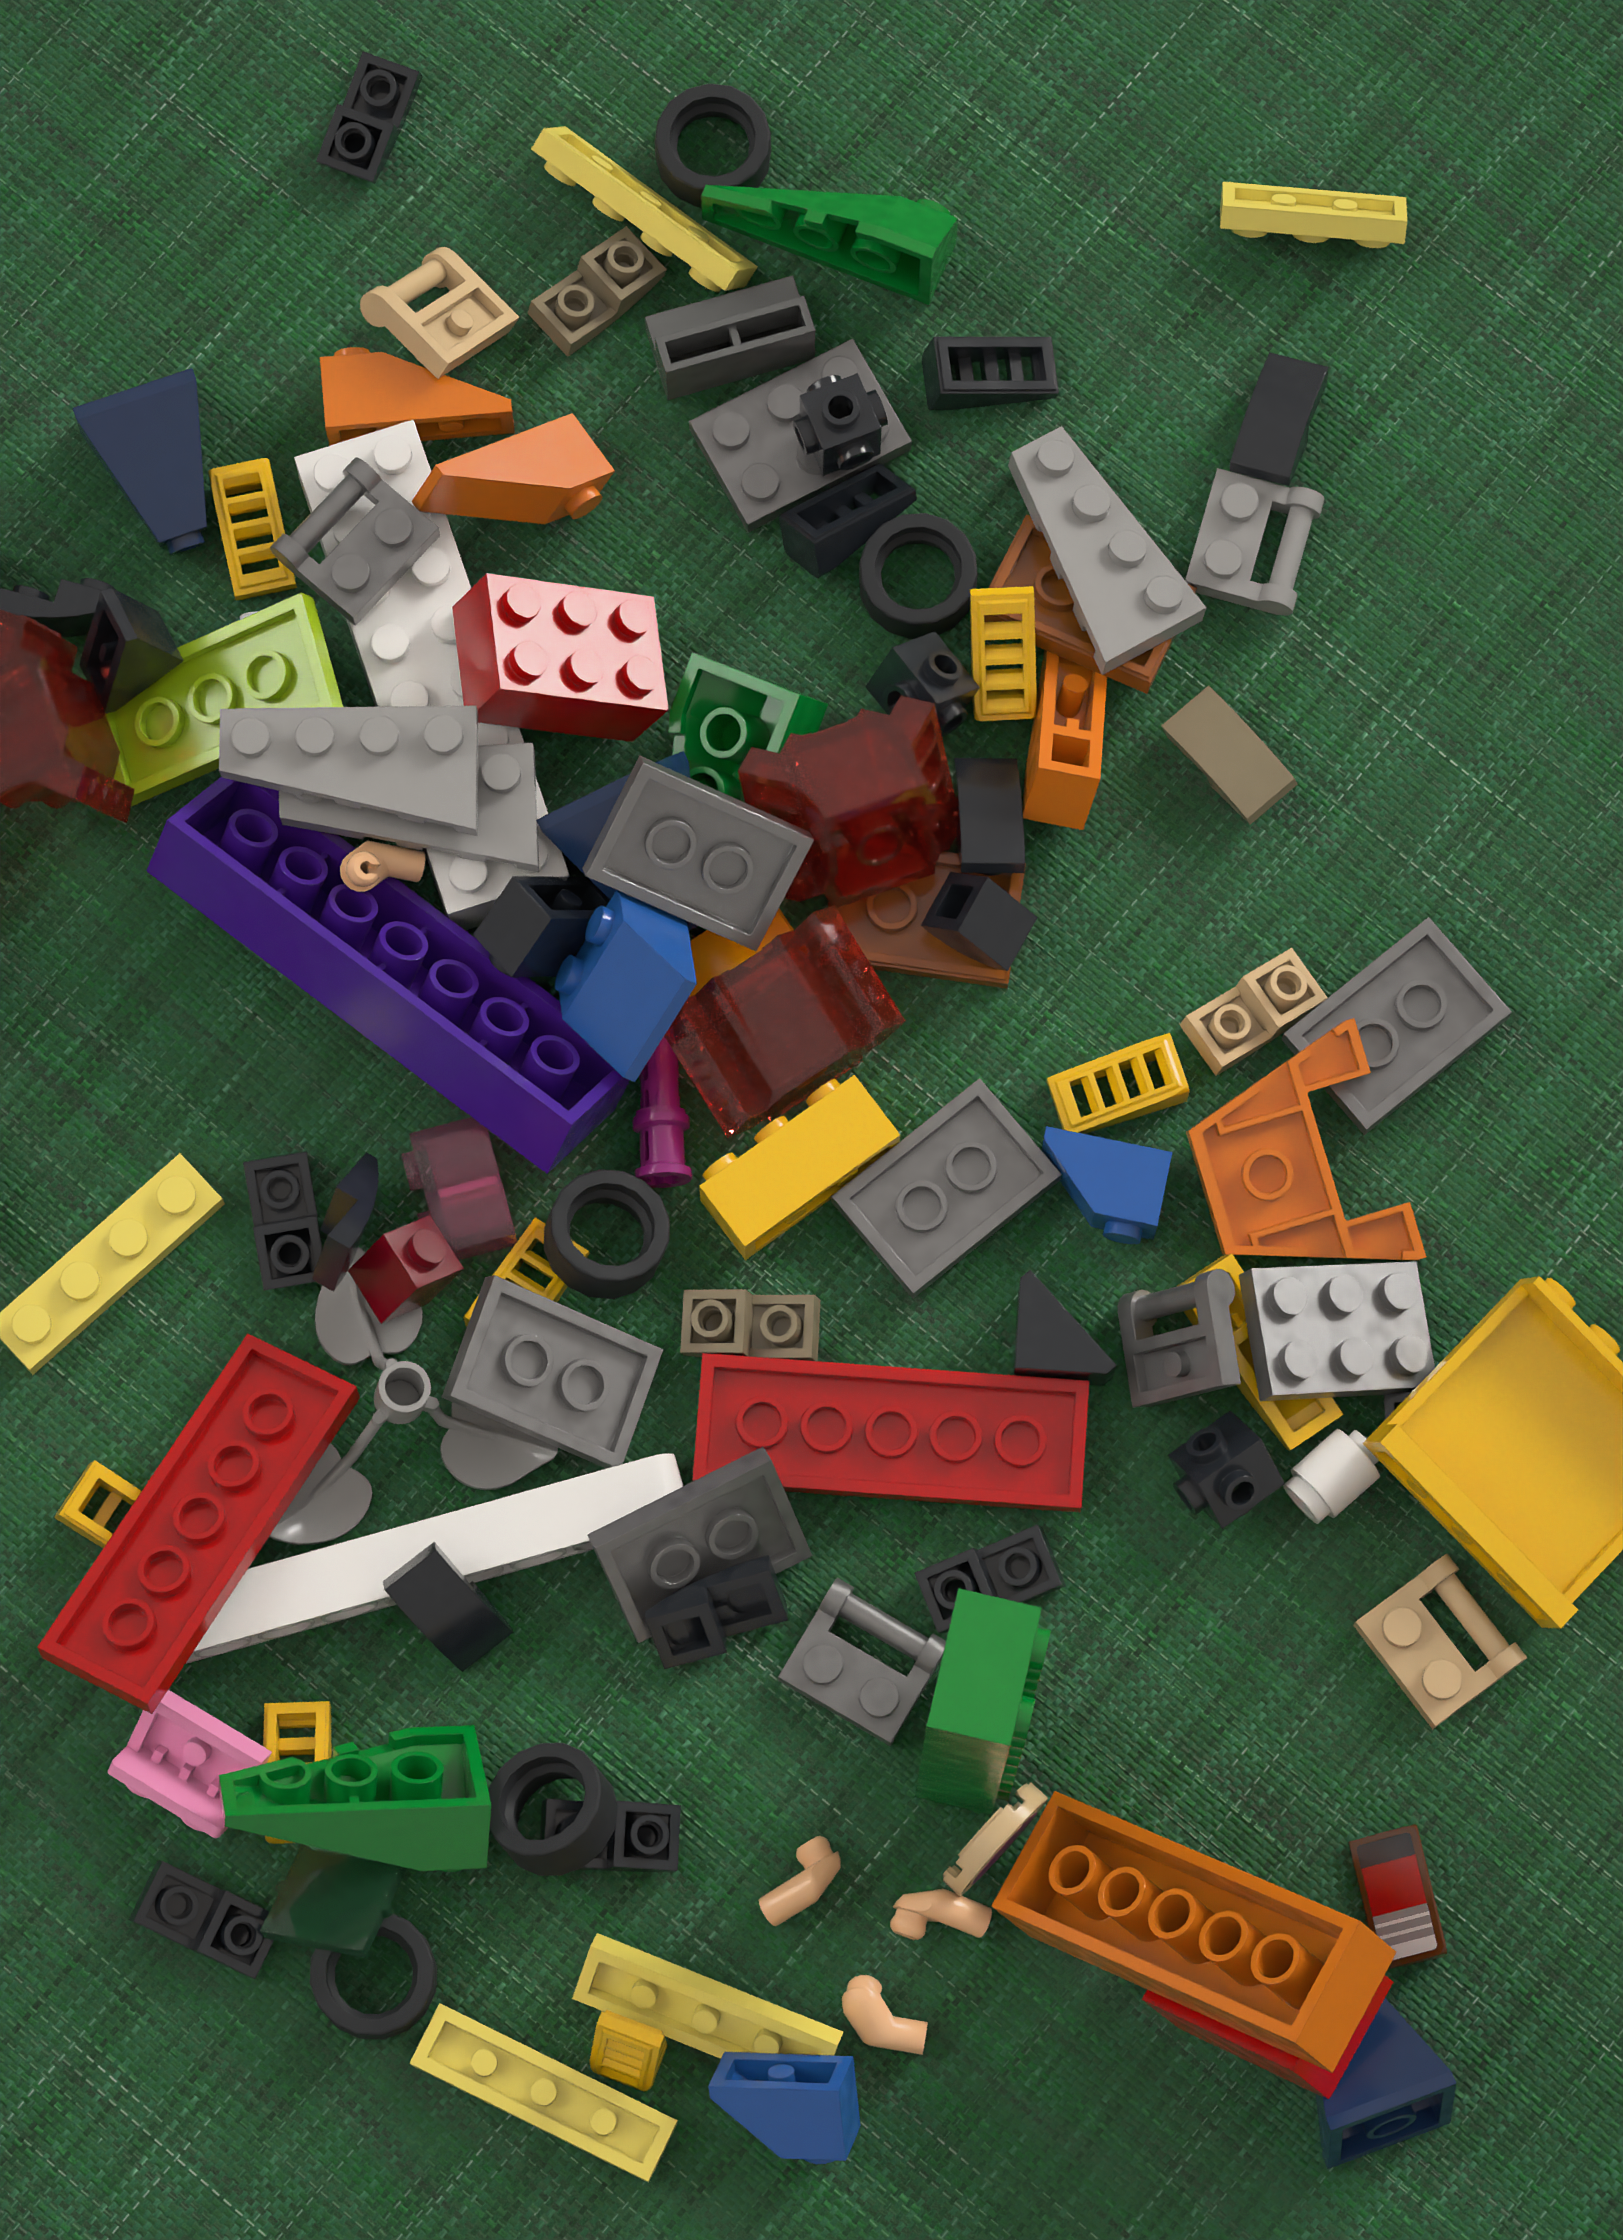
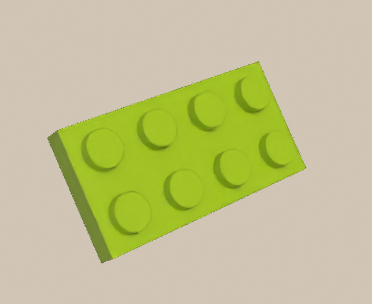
(256, 662)

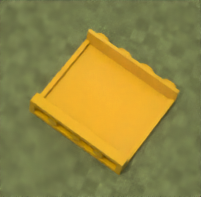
(1521, 1448)

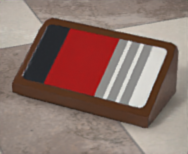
(1398, 1894)

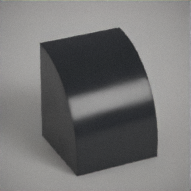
(979, 920)

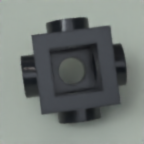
(838, 441)
(928, 673)
(1224, 1470)

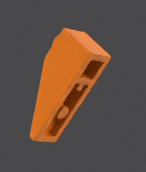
(380, 391)
(522, 478)
(1065, 744)

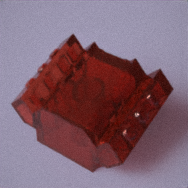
(53, 726)
(868, 795)
(782, 1023)

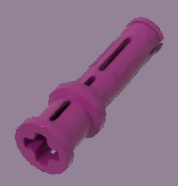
(661, 1122)

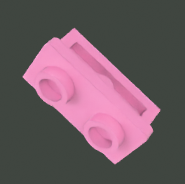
(179, 1758)

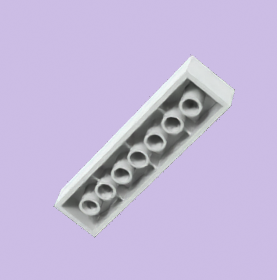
(412, 646)

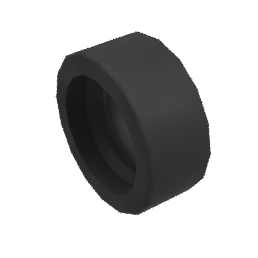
(703, 102)
(917, 529)
(626, 1193)
(576, 1843)
(395, 2020)

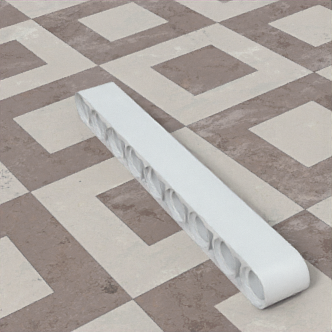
(477, 1539)

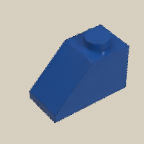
(1111, 1182)
(792, 2102)

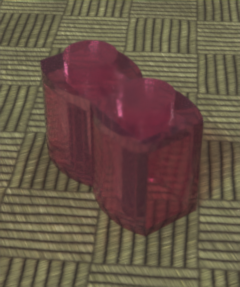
(461, 1186)

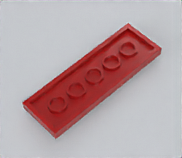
(897, 1431)
(199, 1523)

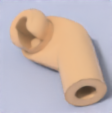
(376, 861)
(807, 1886)
(940, 1906)
(875, 2022)

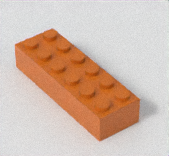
(1195, 1930)

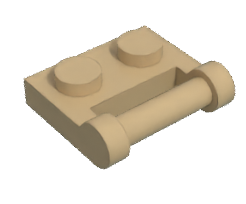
(449, 327)
(1423, 1655)

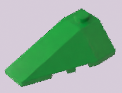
(863, 235)
(726, 713)
(396, 1803)

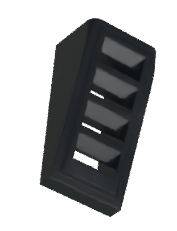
(966, 393)
(826, 529)

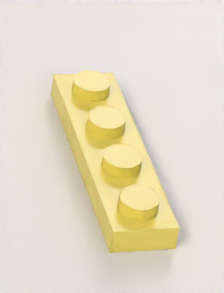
(624, 196)
(107, 1263)
(694, 2006)
(544, 2092)

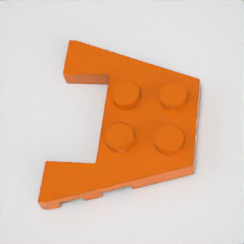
(1271, 1173)

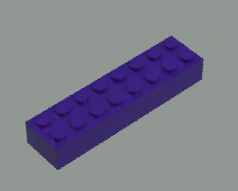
(389, 970)

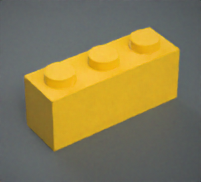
(796, 1165)

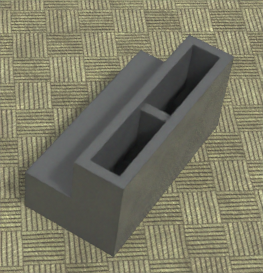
(731, 337)

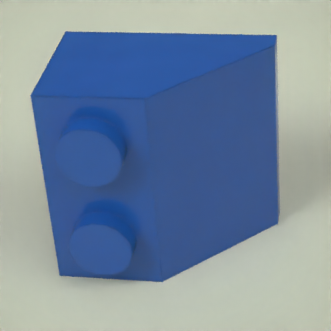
(627, 981)

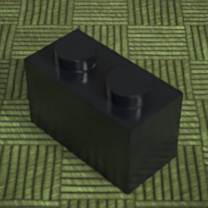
(538, 923)

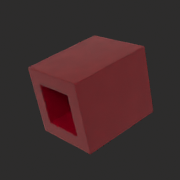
(405, 1269)

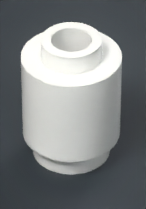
(1332, 1475)

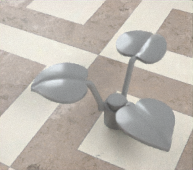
(473, 1449)

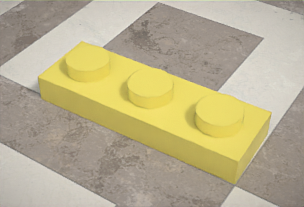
(1313, 214)

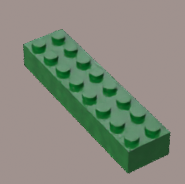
(982, 1702)

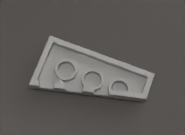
(1113, 569)
(377, 758)
(504, 814)

